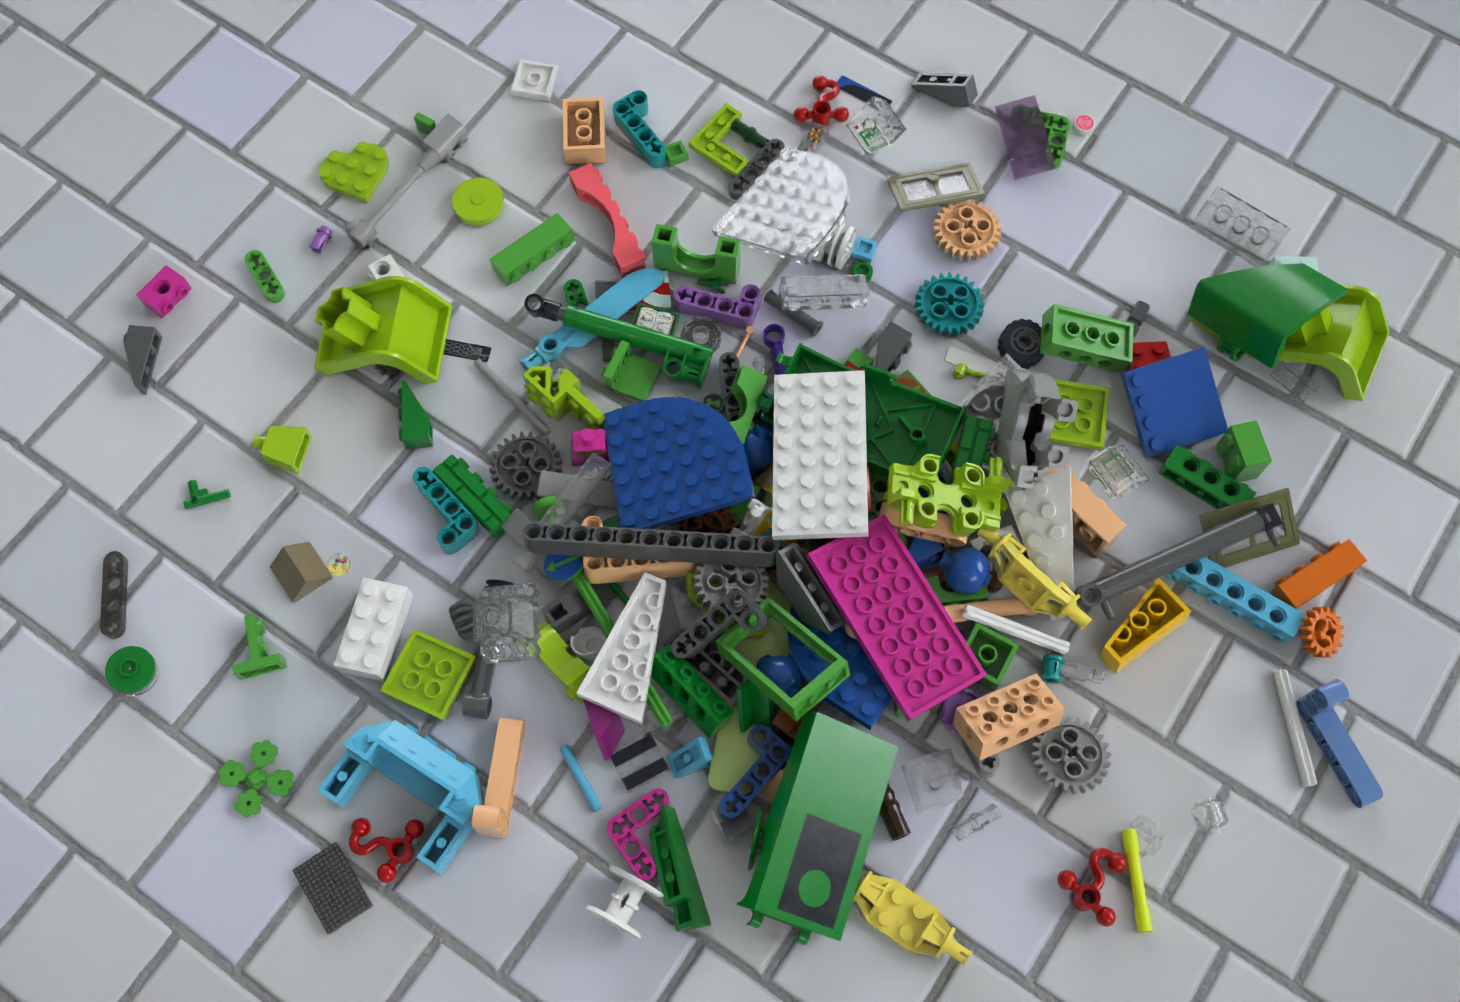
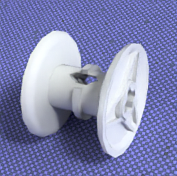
(625, 901)

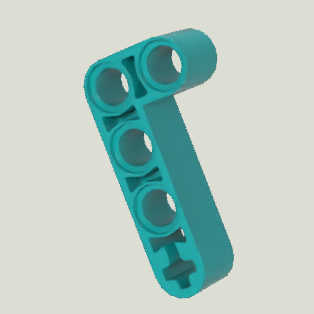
(628, 117)
(443, 506)

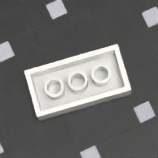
(374, 630)

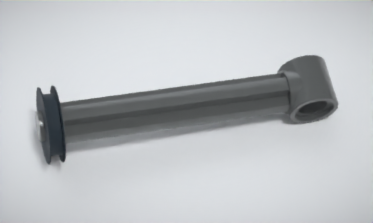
(478, 701)

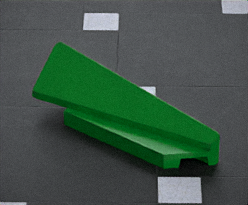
(677, 873)

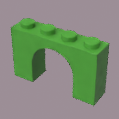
(672, 257)

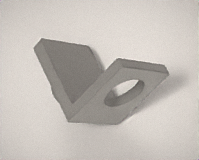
(733, 828)

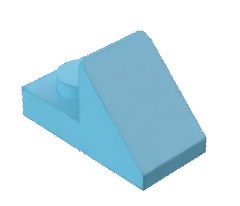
(690, 758)

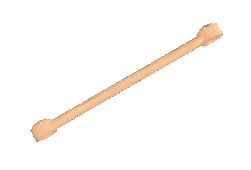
(1000, 607)

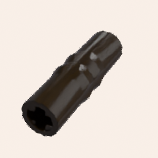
(892, 816)

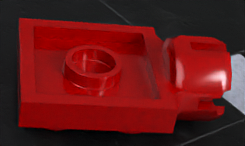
(1147, 353)

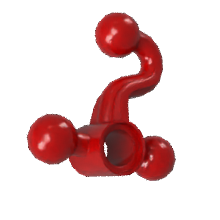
(821, 109)
(387, 871)
(1068, 881)

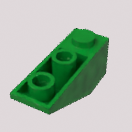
(416, 426)

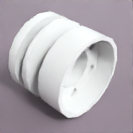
(838, 246)

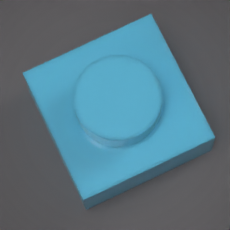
(864, 249)

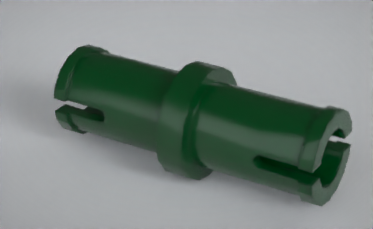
(749, 134)

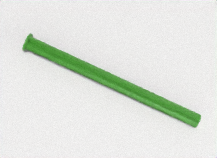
(607, 625)

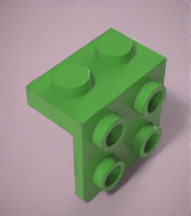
(630, 373)

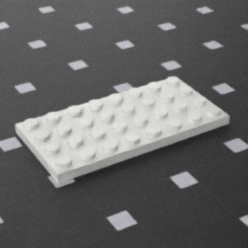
(820, 456)

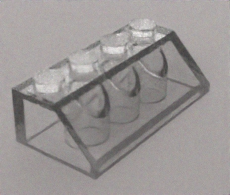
(1239, 227)

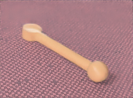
(749, 331)

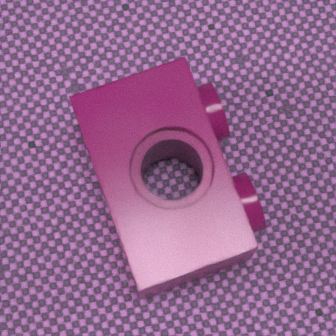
(164, 291)

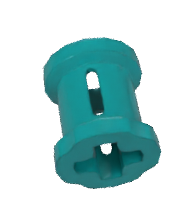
(1052, 669)

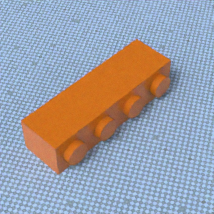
(1319, 575)

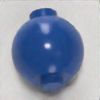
(759, 448)
(966, 570)
(782, 672)

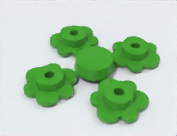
(256, 778)

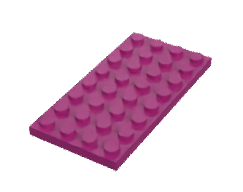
(896, 618)

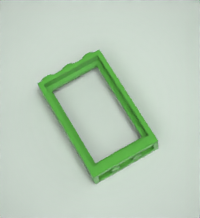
(811, 693)

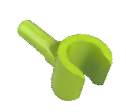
(962, 369)

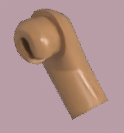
(936, 572)

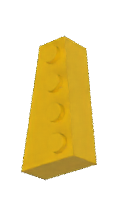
(1146, 625)

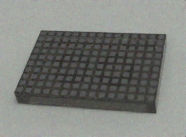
(332, 888)

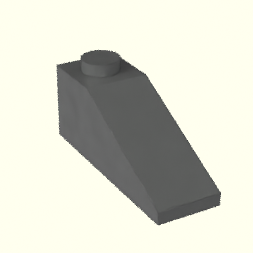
(948, 88)
(142, 348)

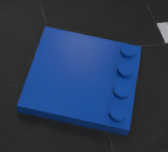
(1174, 402)

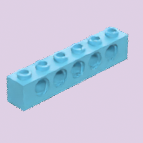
(1245, 592)

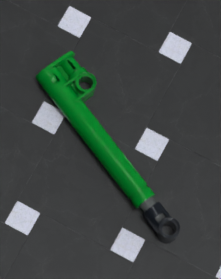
(689, 356)

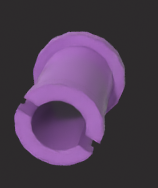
(320, 239)

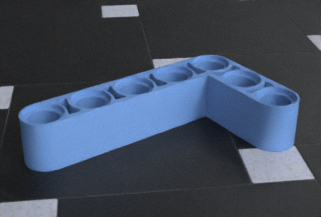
(1336, 743)

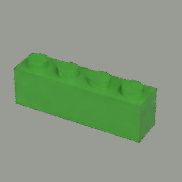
(532, 249)

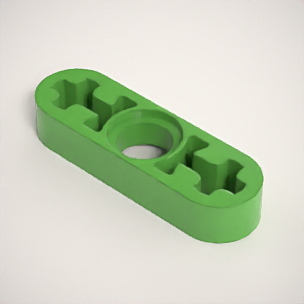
(264, 284)

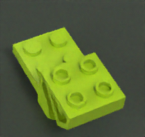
(563, 399)

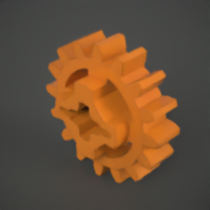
(1321, 632)

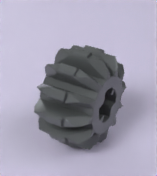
(462, 618)

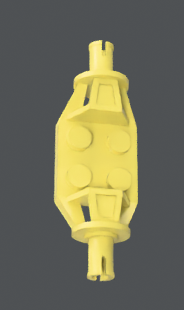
(1029, 582)
(906, 918)

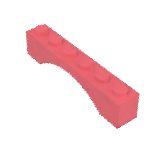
(590, 189)

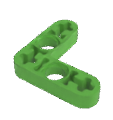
(1055, 132)

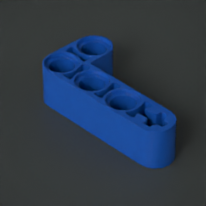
(751, 777)

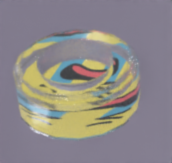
(338, 564)

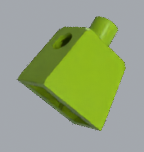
(284, 446)

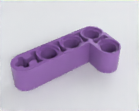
(685, 296)

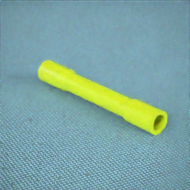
(1141, 910)

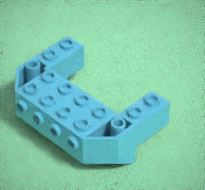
(420, 769)

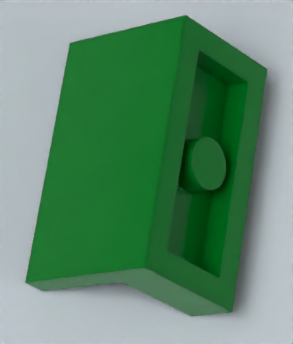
(754, 706)

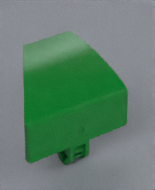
(1261, 307)

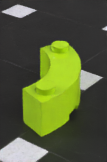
(563, 665)

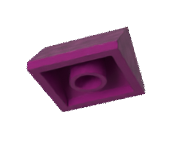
(606, 727)

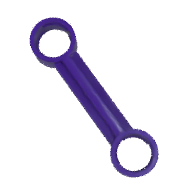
(775, 346)

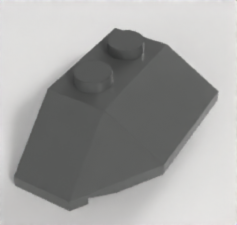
(806, 590)
(714, 668)

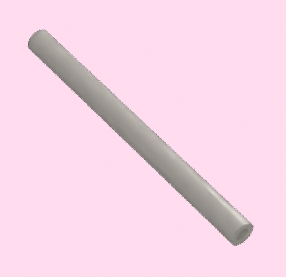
(512, 397)

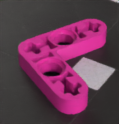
(628, 835)

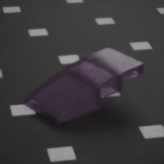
(1024, 137)

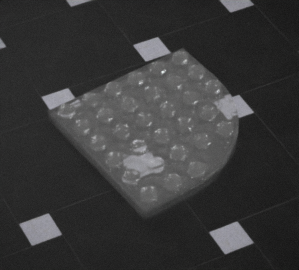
(789, 207)

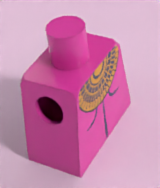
(588, 442)

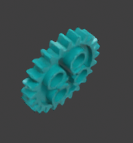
(949, 304)

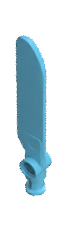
(612, 303)

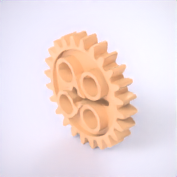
(967, 229)

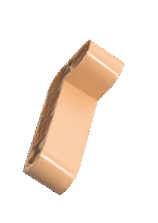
(940, 533)

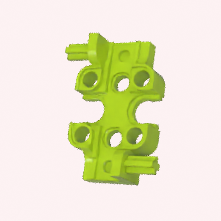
(981, 492)

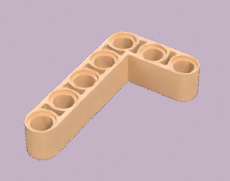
(630, 568)
(494, 816)

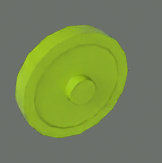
(478, 201)

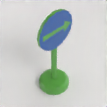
(557, 567)

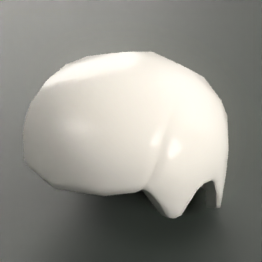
(588, 643)

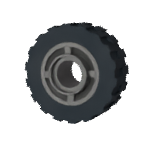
(1026, 332)

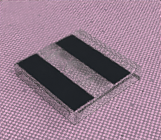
(638, 761)

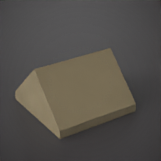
(300, 570)

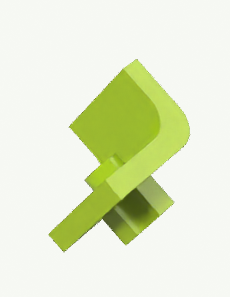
(384, 324)
(1343, 340)

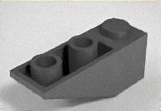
(891, 346)
(572, 607)

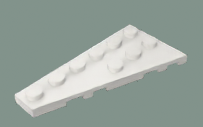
(1046, 525)
(625, 662)

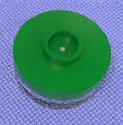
(132, 671)

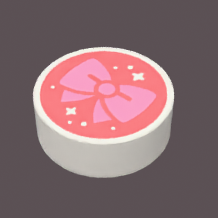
(1084, 124)

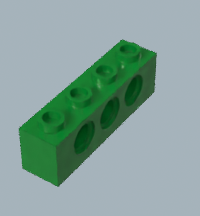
(1194, 481)
(690, 692)

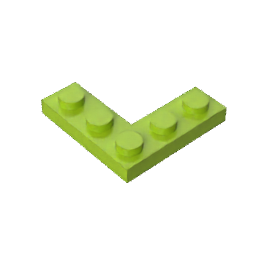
(708, 142)

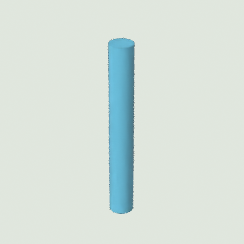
(580, 778)

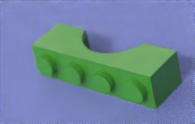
(745, 389)

